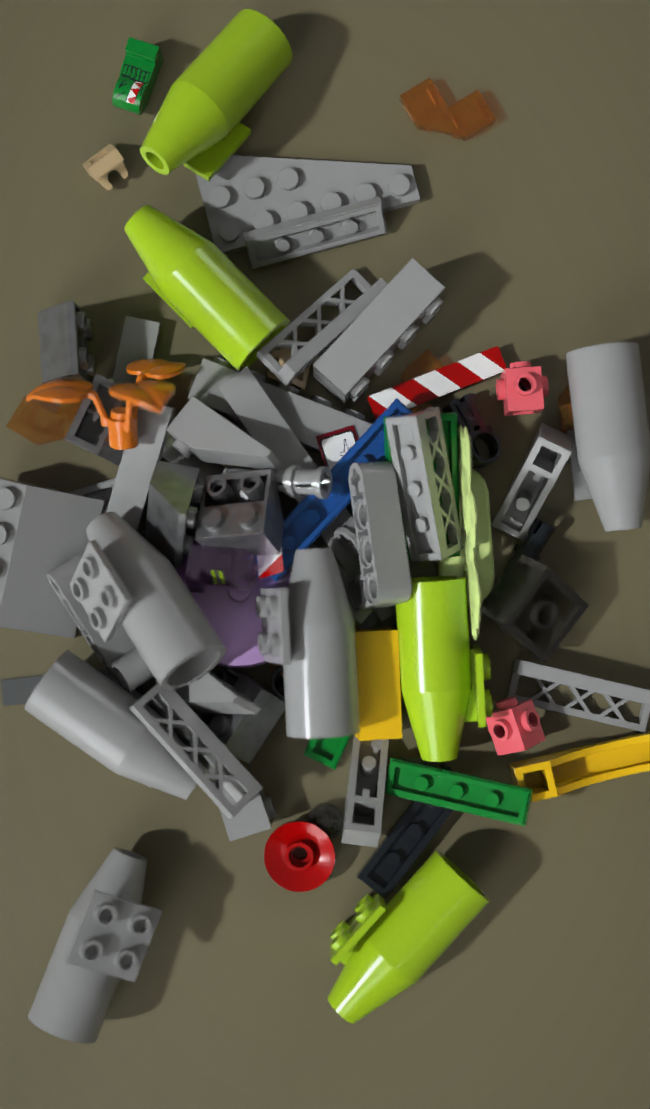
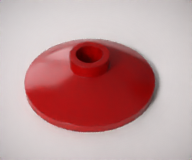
(294, 872)

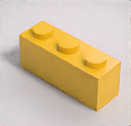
(378, 683)

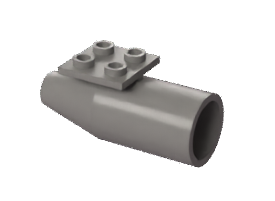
(609, 432)
(137, 585)
(314, 639)
(98, 720)
(96, 948)

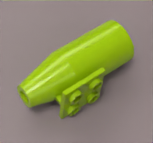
(210, 98)
(204, 287)
(438, 669)
(397, 942)

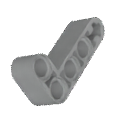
(379, 536)
(117, 656)

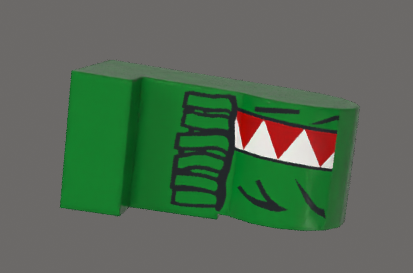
(137, 76)

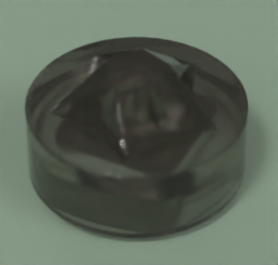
(328, 818)

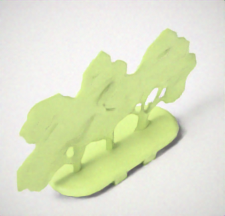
(476, 557)

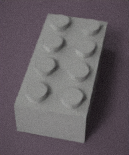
(378, 331)

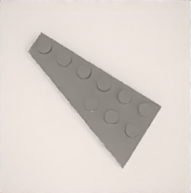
(271, 190)

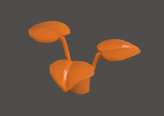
(123, 420)

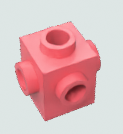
(519, 401)
(514, 726)

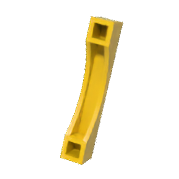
(582, 766)

